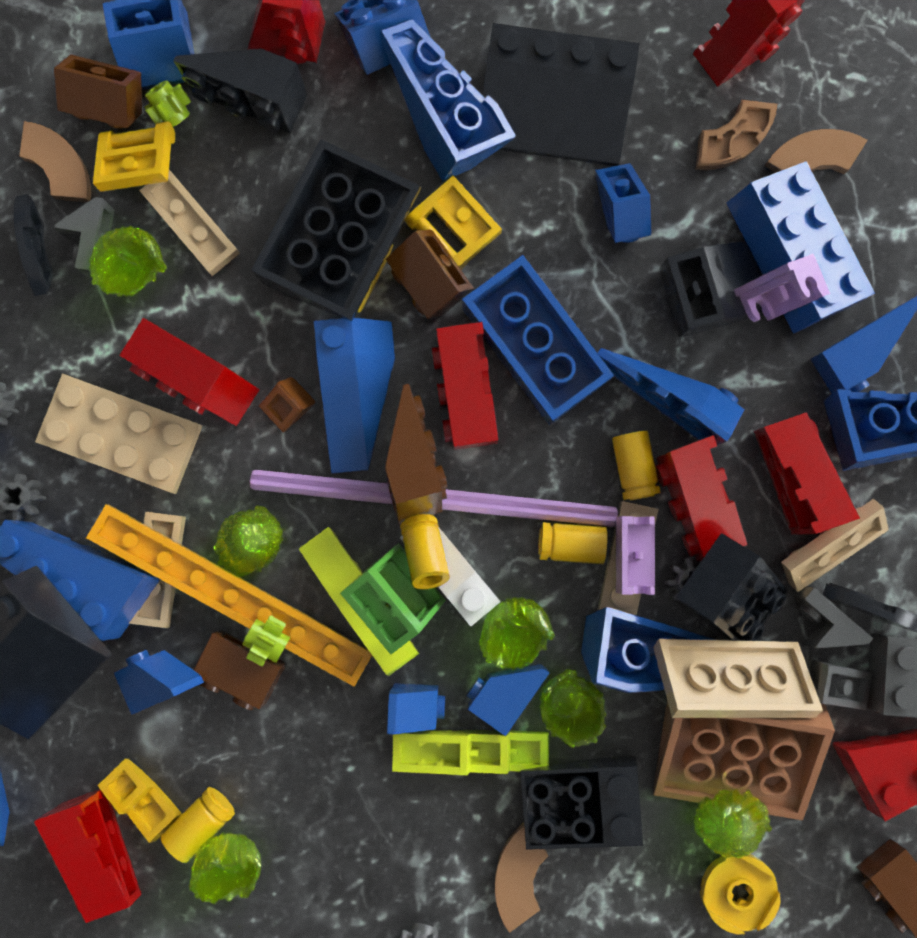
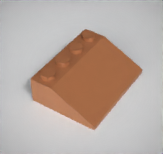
(766, 755)

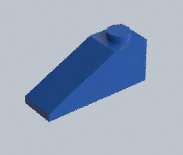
(863, 352)

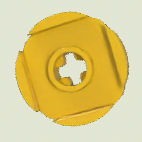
(748, 913)

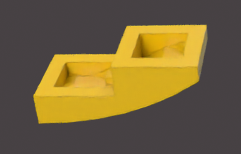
(140, 798)

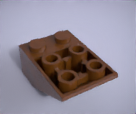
(410, 468)

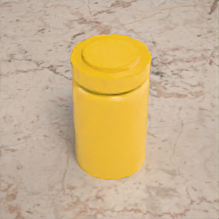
(636, 465)
(572, 543)
(424, 551)
(197, 825)

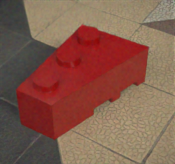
(288, 29)
(746, 36)
(189, 372)
(465, 386)
(804, 476)
(699, 496)
(883, 771)
(90, 854)

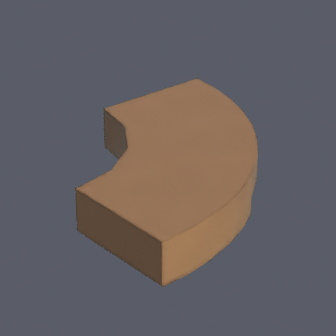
(736, 139)
(821, 150)
(59, 160)
(515, 880)

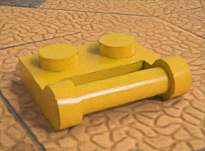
(133, 157)
(461, 215)

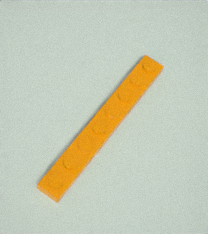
(227, 592)

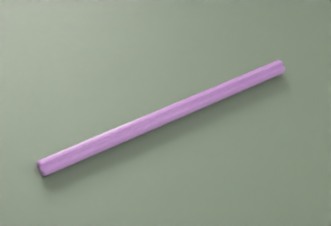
(455, 501)

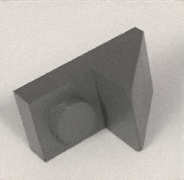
(86, 225)
(835, 626)
(841, 685)

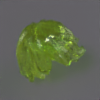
(125, 261)
(248, 541)
(515, 633)
(572, 709)
(732, 823)
(225, 868)

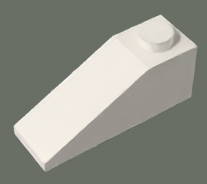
(465, 587)

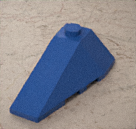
(448, 112)
(354, 379)
(687, 402)
(621, 650)

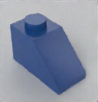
(624, 203)
(154, 679)
(505, 695)
(414, 708)

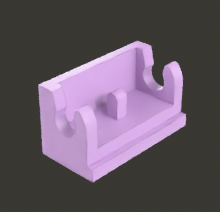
(783, 289)
(635, 555)

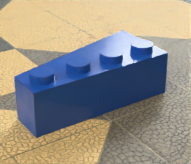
(872, 426)
(97, 586)

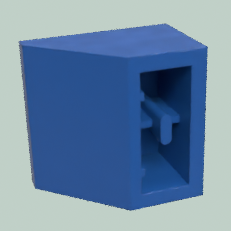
(365, 19)
(148, 37)

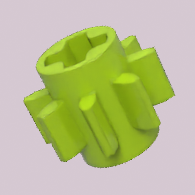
(167, 103)
(266, 640)

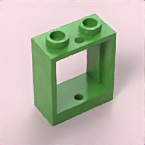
(390, 582)

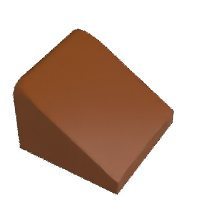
(287, 403)

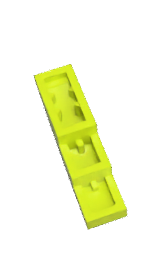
(336, 572)
(469, 751)

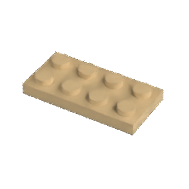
(119, 433)
(736, 679)

